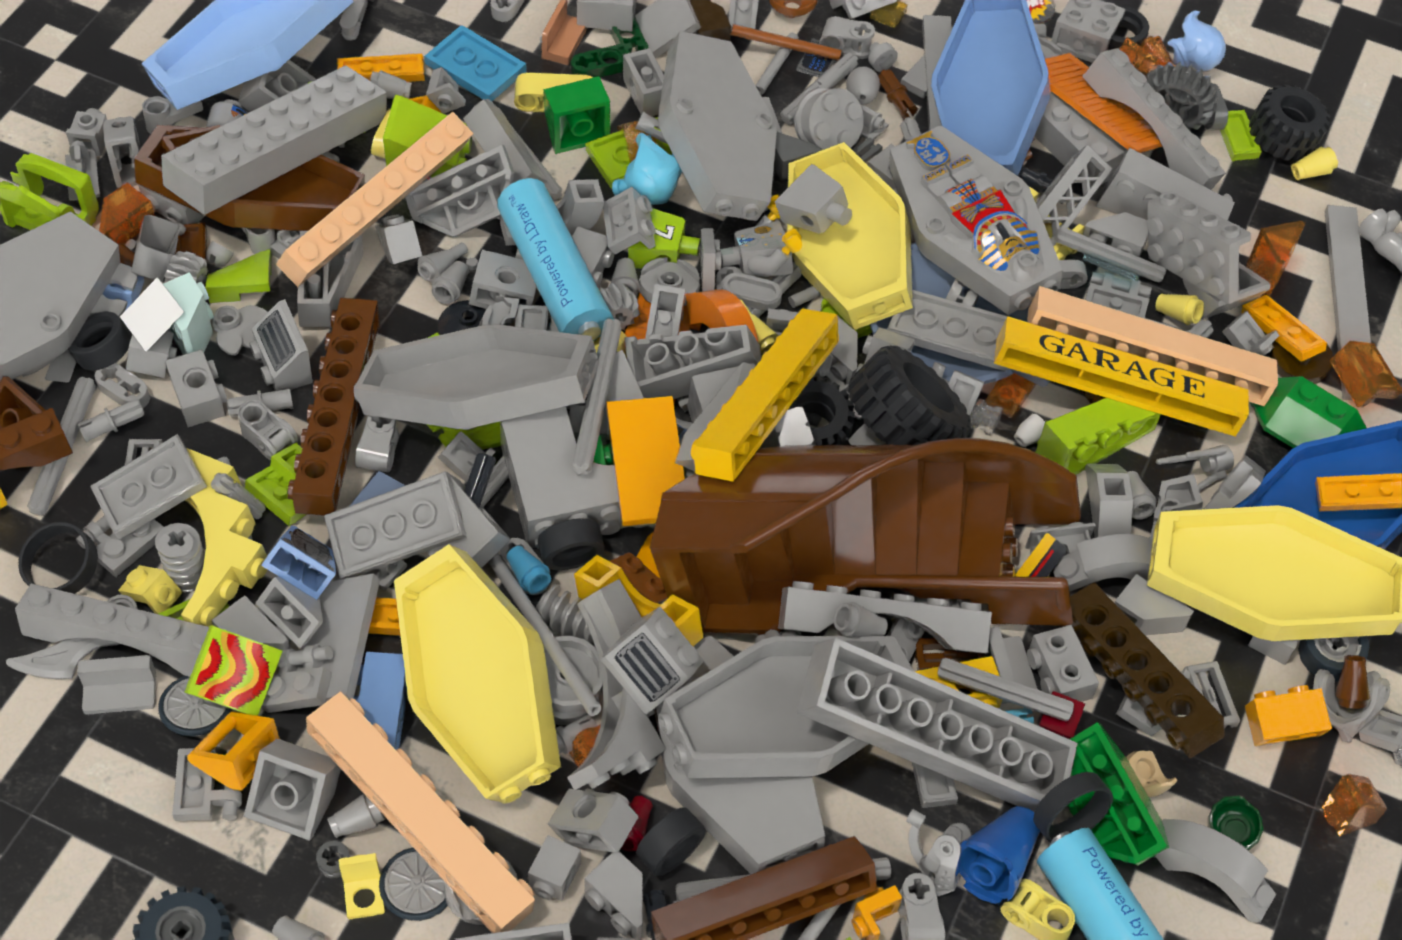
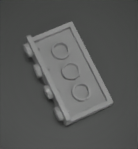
(1195, 244)

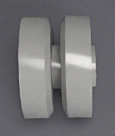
(585, 659)

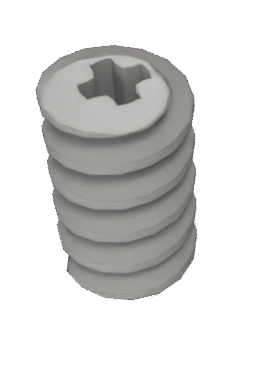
(181, 554)
(563, 615)

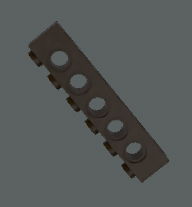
(1122, 649)

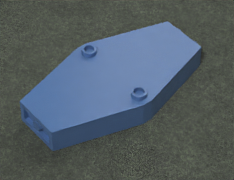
(993, 80)

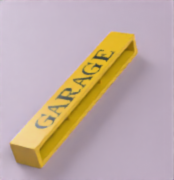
(1121, 376)

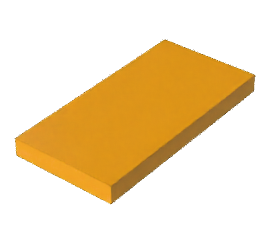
(643, 455)

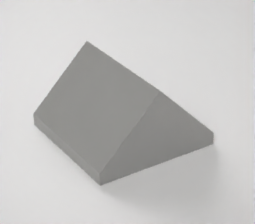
(1250, 288)

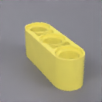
(530, 88)

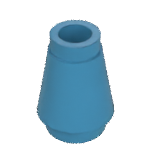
(529, 571)

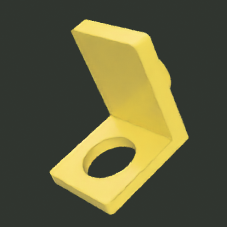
(357, 874)

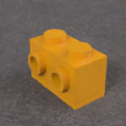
(1287, 716)

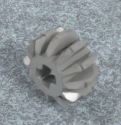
(186, 262)
(621, 303)

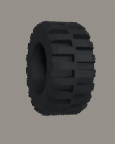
(906, 400)

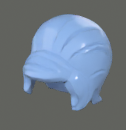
(1201, 45)

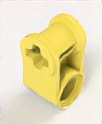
(1037, 911)

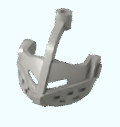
(1351, 719)
(943, 855)

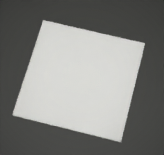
(151, 314)

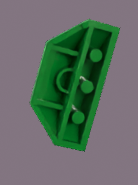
(1305, 412)
(1132, 825)

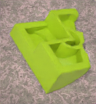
(241, 277)

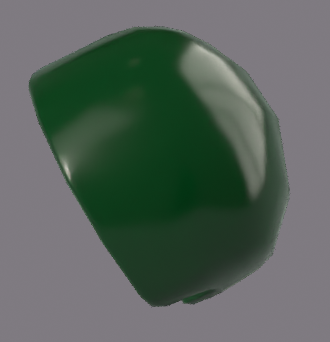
(1237, 820)

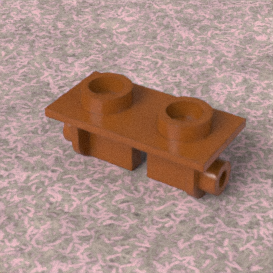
(641, 578)

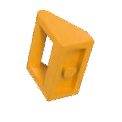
(239, 764)

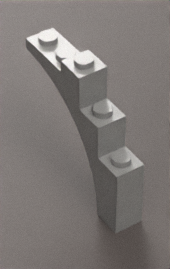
(625, 734)

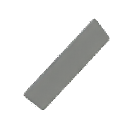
(61, 368)

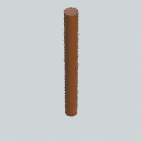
(785, 42)

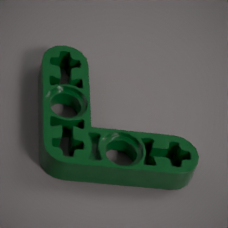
(623, 46)

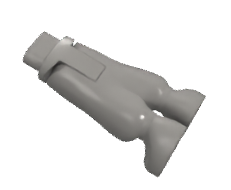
(1379, 230)

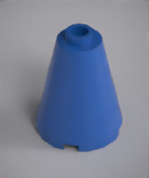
(998, 855)

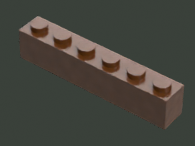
(771, 896)

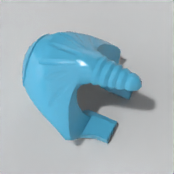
(651, 173)

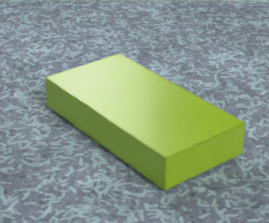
(1238, 138)

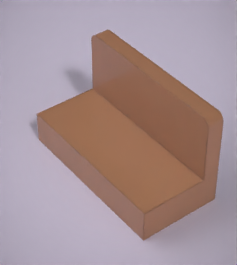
(561, 35)

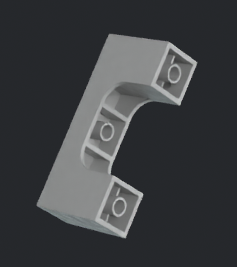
(541, 471)

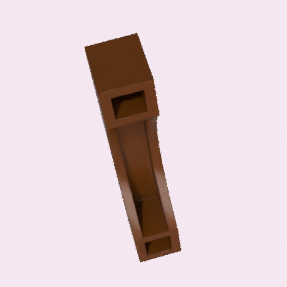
(33, 442)

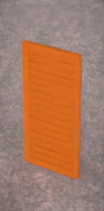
(1109, 115)

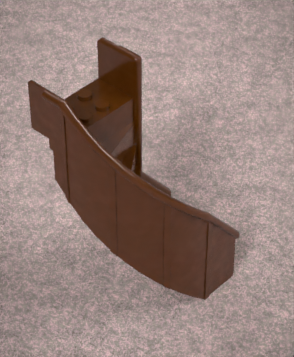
(865, 517)

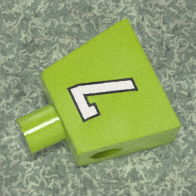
(669, 241)

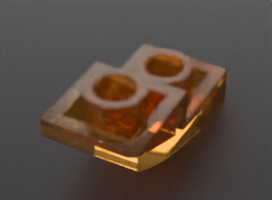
(1010, 394)

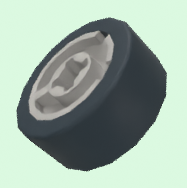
(1319, 654)

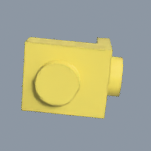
(151, 587)

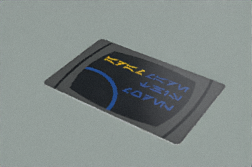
(814, 64)

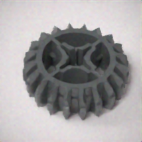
(1185, 92)

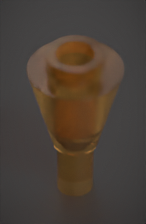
(1157, 47)

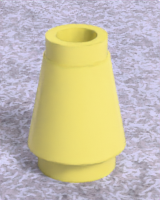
(1317, 163)
(1183, 308)

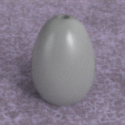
(863, 84)

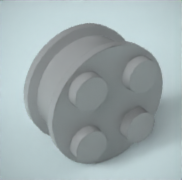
(829, 117)

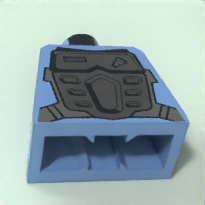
(300, 560)

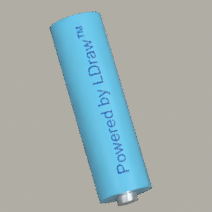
(553, 258)
(1094, 889)

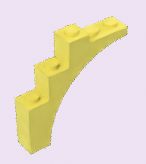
(229, 553)

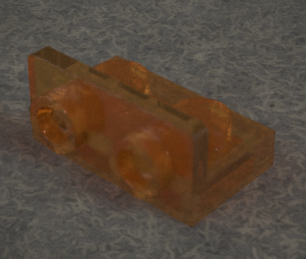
(1365, 373)

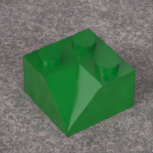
(576, 113)

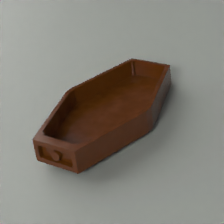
(285, 203)

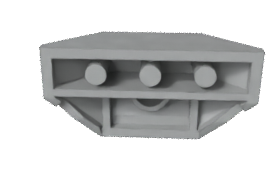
(463, 195)

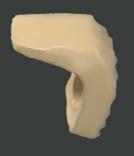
(1149, 773)

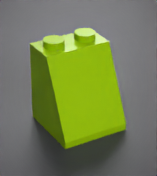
(410, 122)

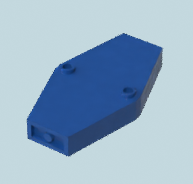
(1348, 454)

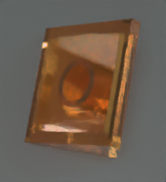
(1273, 251)

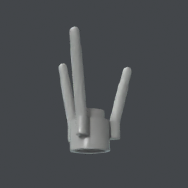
(1212, 460)

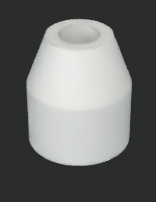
(1029, 430)

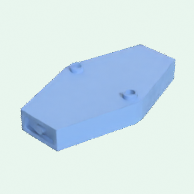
(235, 44)

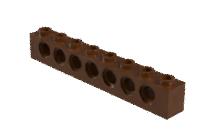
(335, 409)

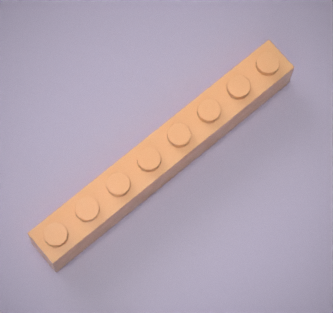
(374, 199)
(1155, 342)
(420, 814)

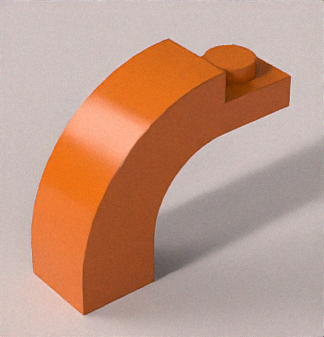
(718, 309)

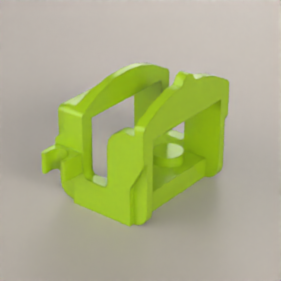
(24, 205)

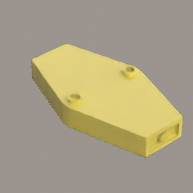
(867, 262)
(1276, 573)
(477, 674)

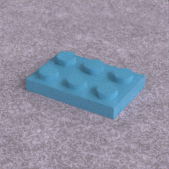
(475, 63)

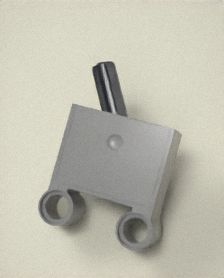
(483, 533)

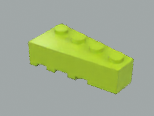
(1094, 433)

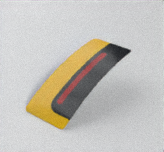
(1042, 558)

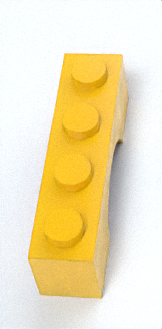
(601, 572)

